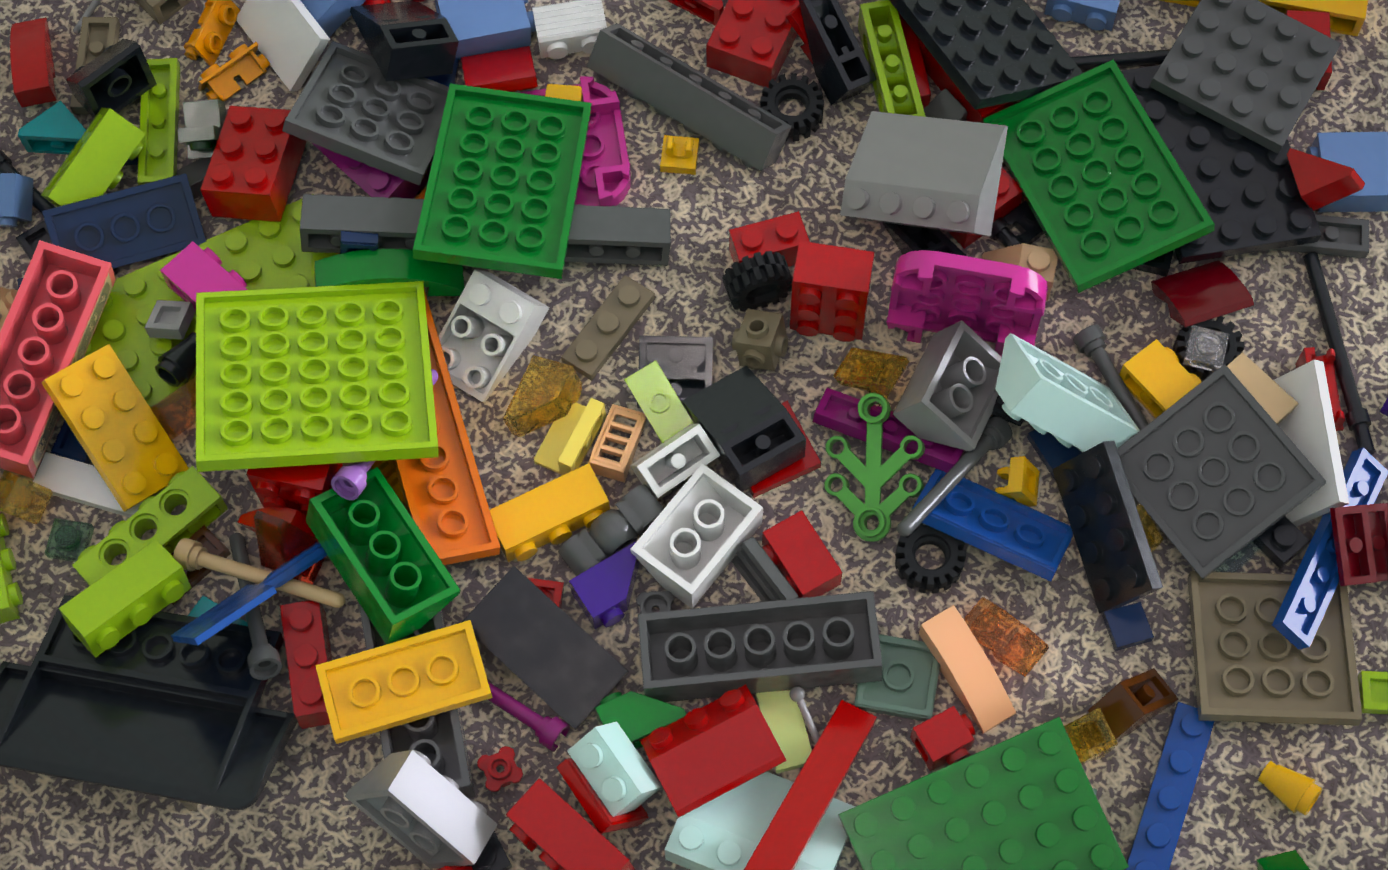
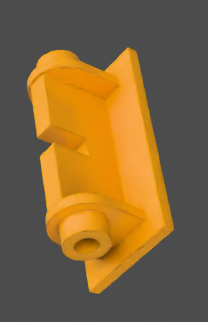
(215, 28)
(243, 64)

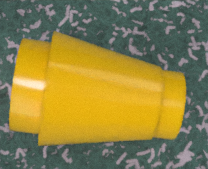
(1290, 787)

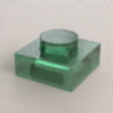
(68, 539)

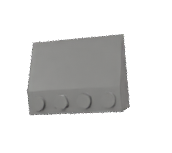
(926, 173)

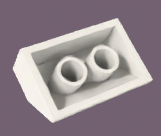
(697, 535)

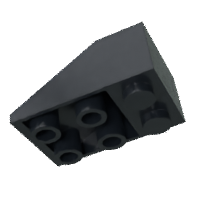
(407, 39)
(747, 427)

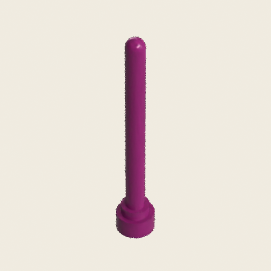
(545, 728)

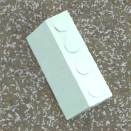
(1059, 398)

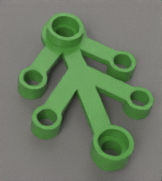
(874, 474)

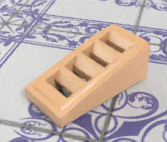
(608, 467)

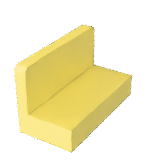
(571, 437)

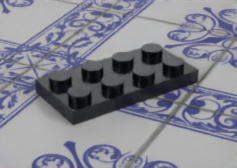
(1107, 527)

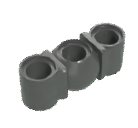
(612, 530)

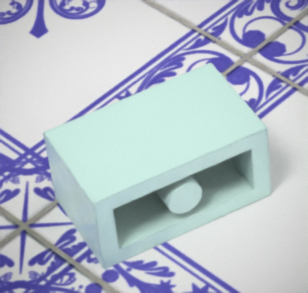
(614, 768)

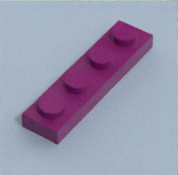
(841, 414)

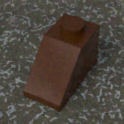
(1135, 702)

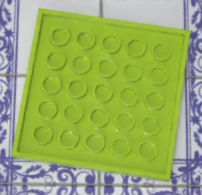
(313, 376)

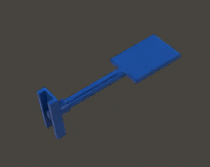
(246, 598)

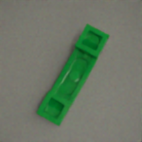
(389, 267)

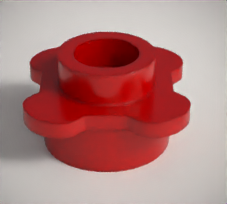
(495, 779)

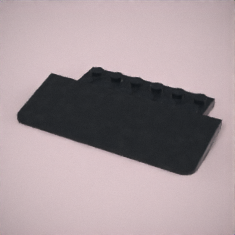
(145, 714)

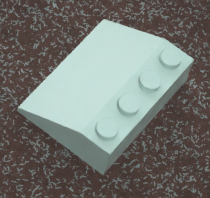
(731, 826)

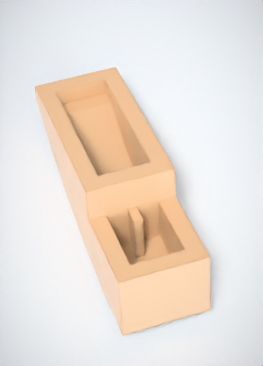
(967, 668)

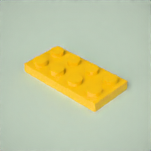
(115, 426)
(403, 681)

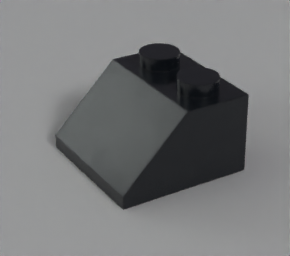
(112, 78)

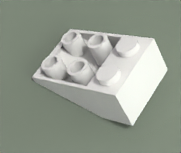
(488, 332)

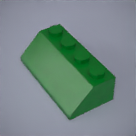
(382, 557)

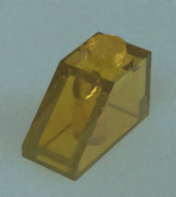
(542, 396)

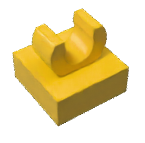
(679, 154)
(1022, 481)

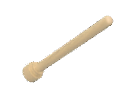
(193, 556)

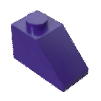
(606, 588)

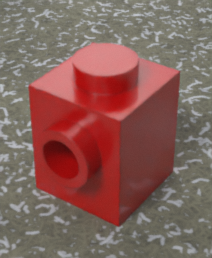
(944, 738)

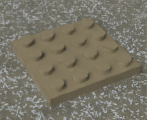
(1253, 671)

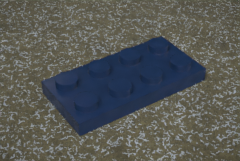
(129, 222)

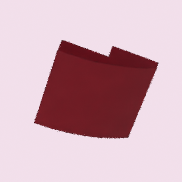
(1202, 293)
(1361, 543)

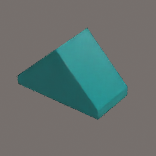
(52, 131)

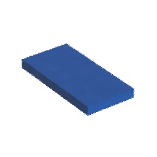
(1000, 526)

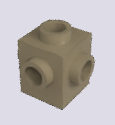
(760, 340)

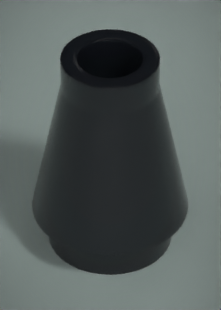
(178, 362)

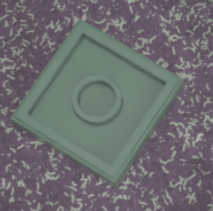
(907, 681)

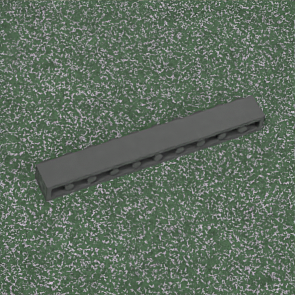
(595, 235)

